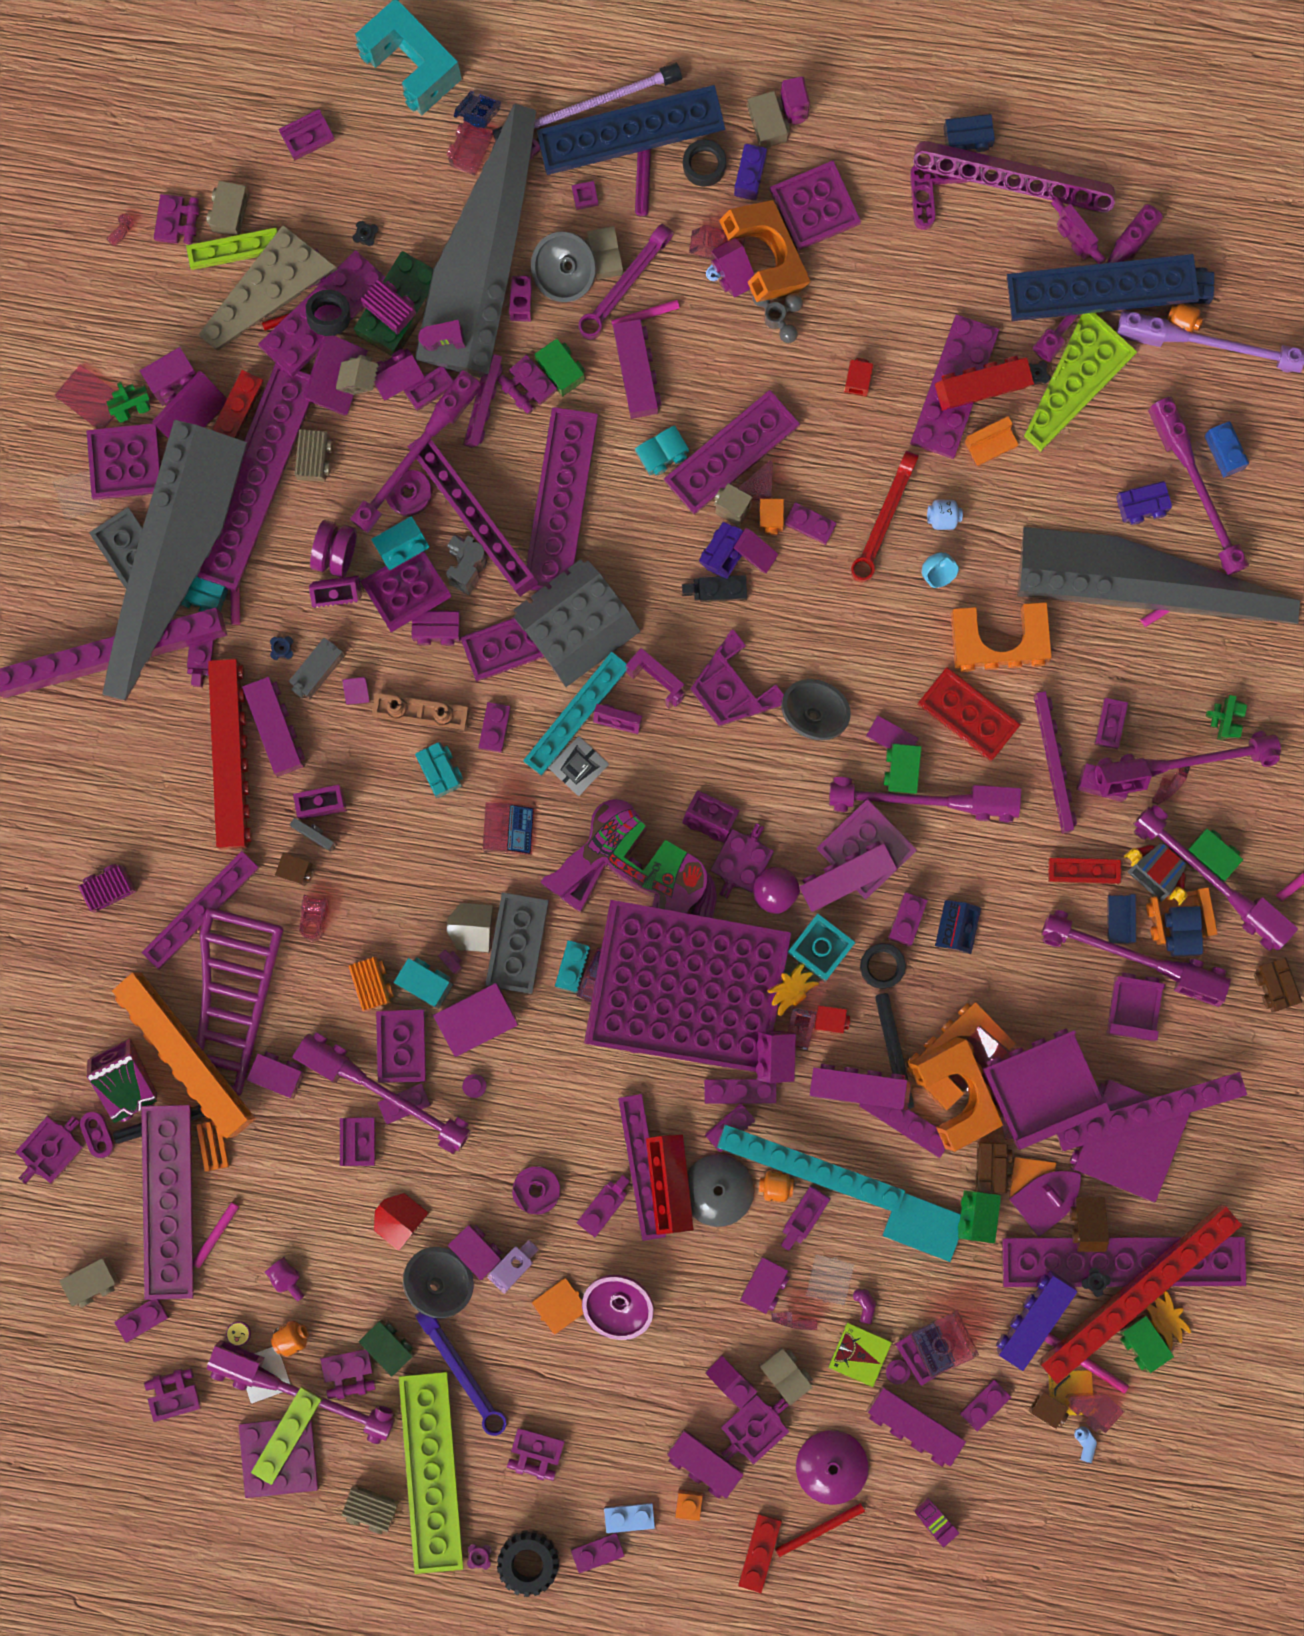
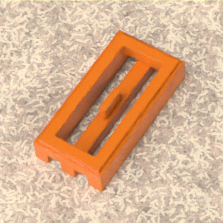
(225, 1163)

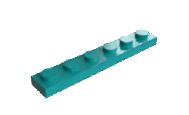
(576, 714)

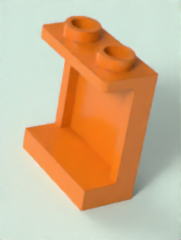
(1157, 910)

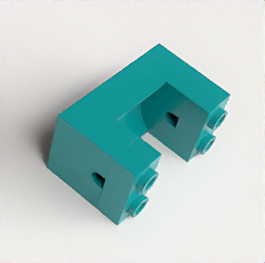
(397, 28)

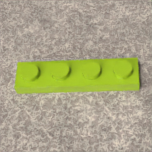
(229, 249)
(286, 1435)

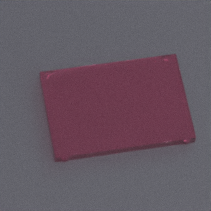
(87, 397)

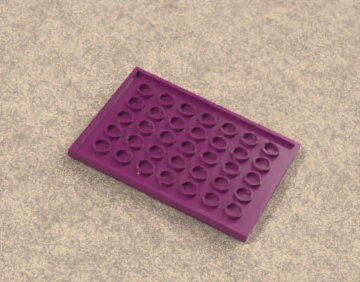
(685, 986)

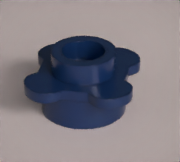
(276, 643)

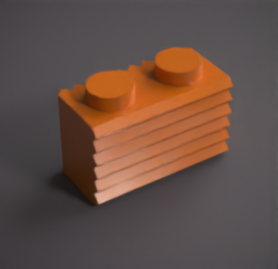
(370, 983)

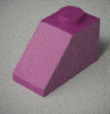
(731, 1382)

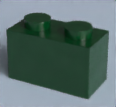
(387, 1347)

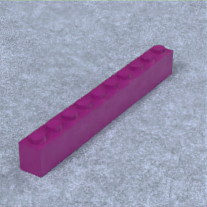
(96, 655)

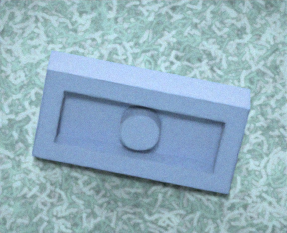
(629, 1518)

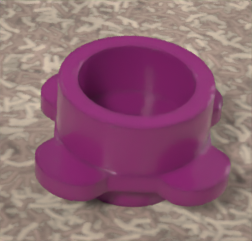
(474, 1562)

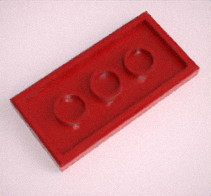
(968, 714)

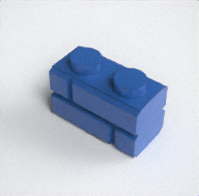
(1226, 449)

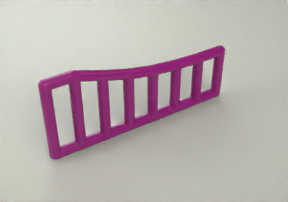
(209, 987)

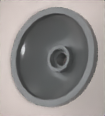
(551, 269)
(816, 709)
(736, 1186)
(444, 1270)

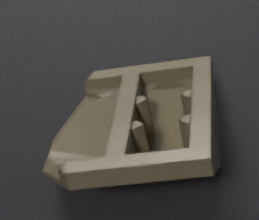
(471, 927)

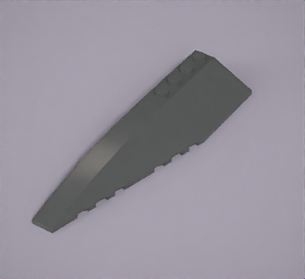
(477, 258)
(176, 538)
(1135, 576)

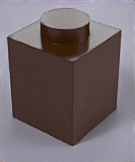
(294, 870)
(1049, 1410)

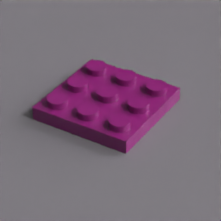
(815, 205)
(123, 461)
(405, 590)
(860, 830)
(298, 1472)

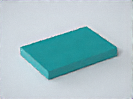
(924, 1227)

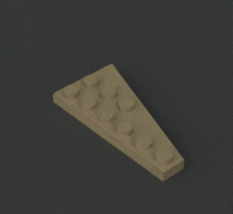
(271, 282)

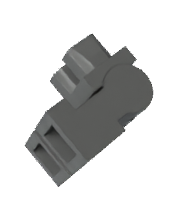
(470, 561)

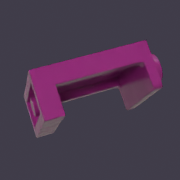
(644, 661)
(1135, 1007)

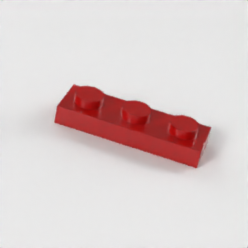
(1084, 870)
(759, 1553)

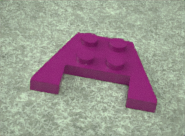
(724, 692)

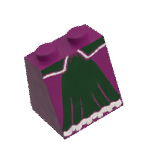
(121, 1081)

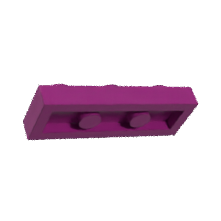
(739, 1091)

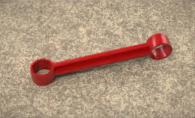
(886, 514)

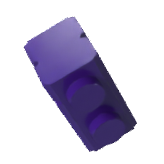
(750, 172)
(1144, 502)
(720, 554)

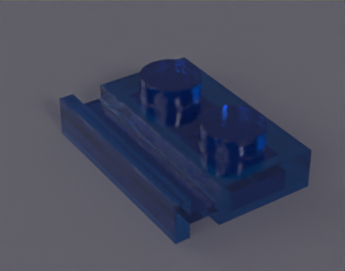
(477, 109)

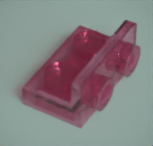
(469, 147)

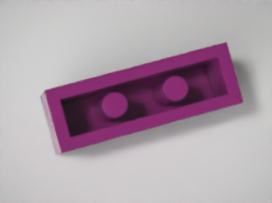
(704, 1464)

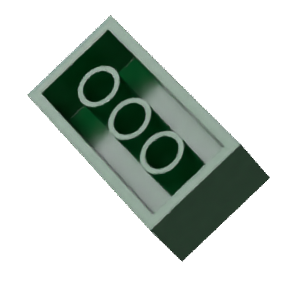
(410, 279)

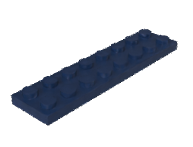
(631, 130)
(1102, 287)

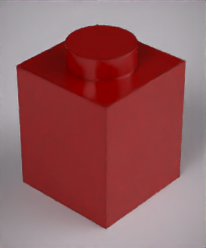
(858, 377)
(831, 1020)

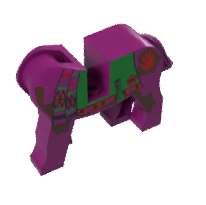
(671, 876)

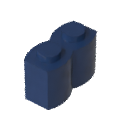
(1184, 930)

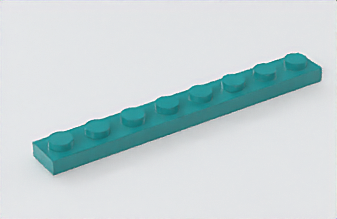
(810, 1168)

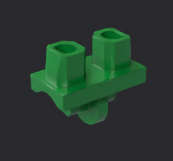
(126, 398)
(1231, 708)

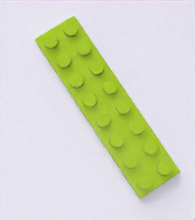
(431, 1472)

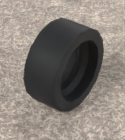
(709, 146)
(328, 297)
(887, 948)

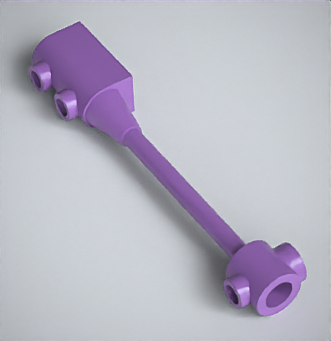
(1156, 330)

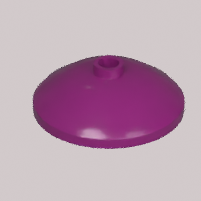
(618, 1317)
(829, 1449)

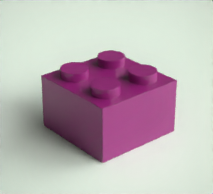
(168, 375)

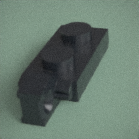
(717, 589)

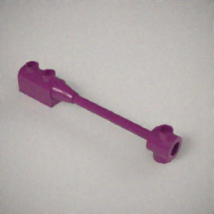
(1125, 247)
(445, 411)
(1177, 439)
(1135, 774)
(982, 802)
(1257, 915)
(1189, 977)
(334, 1063)
(246, 1371)

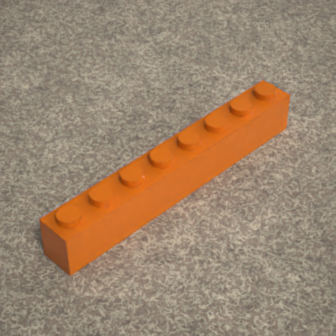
(183, 1055)

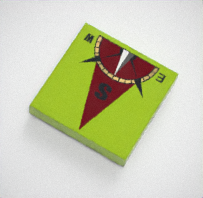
(859, 1354)

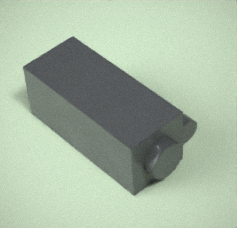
(316, 669)

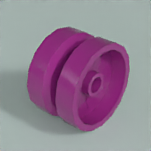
(333, 548)

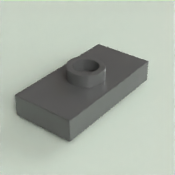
(313, 833)

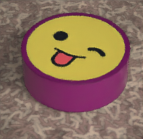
(238, 1333)

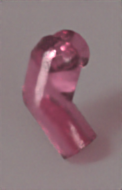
(126, 223)

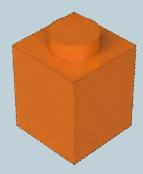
(771, 516)
(688, 1505)

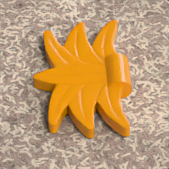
(792, 989)
(1167, 1320)

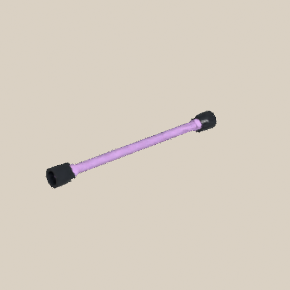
(667, 75)

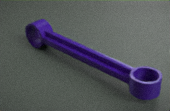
(460, 1370)

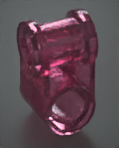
(313, 915)

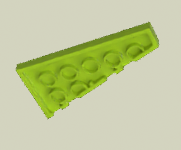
(1085, 368)

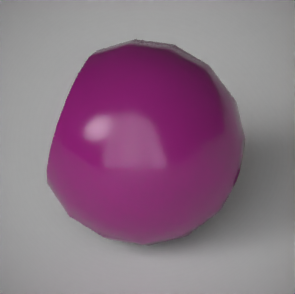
(776, 889)

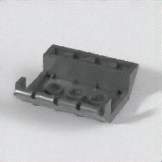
(576, 621)

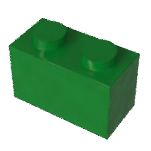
(560, 367)
(903, 768)
(1215, 853)
(979, 1216)
(1146, 1344)

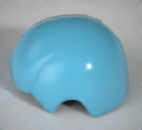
(939, 569)

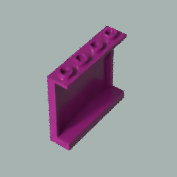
(1045, 1089)
(1134, 1159)

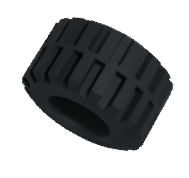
(518, 1582)

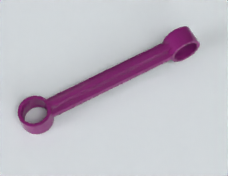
(657, 242)

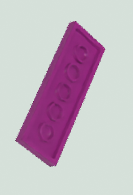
(293, 341)
(966, 347)
(732, 452)

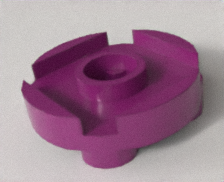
(421, 496)
(532, 1203)

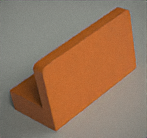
(991, 441)

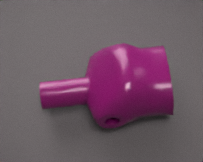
(284, 1278)

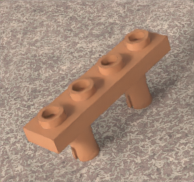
(420, 712)

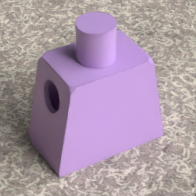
(504, 1274)

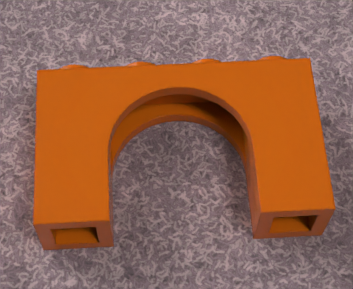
(764, 222)
(972, 653)
(971, 1016)
(980, 1113)

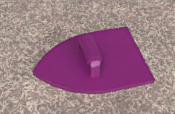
(1047, 1199)

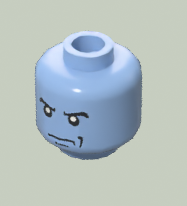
(944, 514)

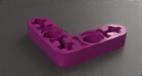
(926, 184)

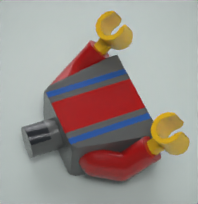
(1159, 871)

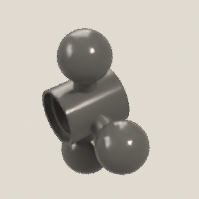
(793, 303)

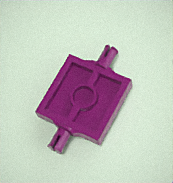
(1077, 231)
(741, 860)
(49, 1149)
(755, 1429)

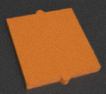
(1027, 1170)
(559, 1306)

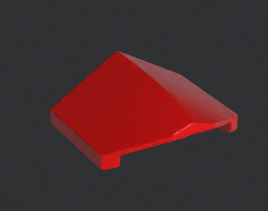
(398, 1219)

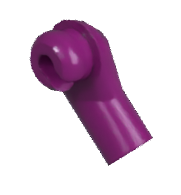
(868, 1304)

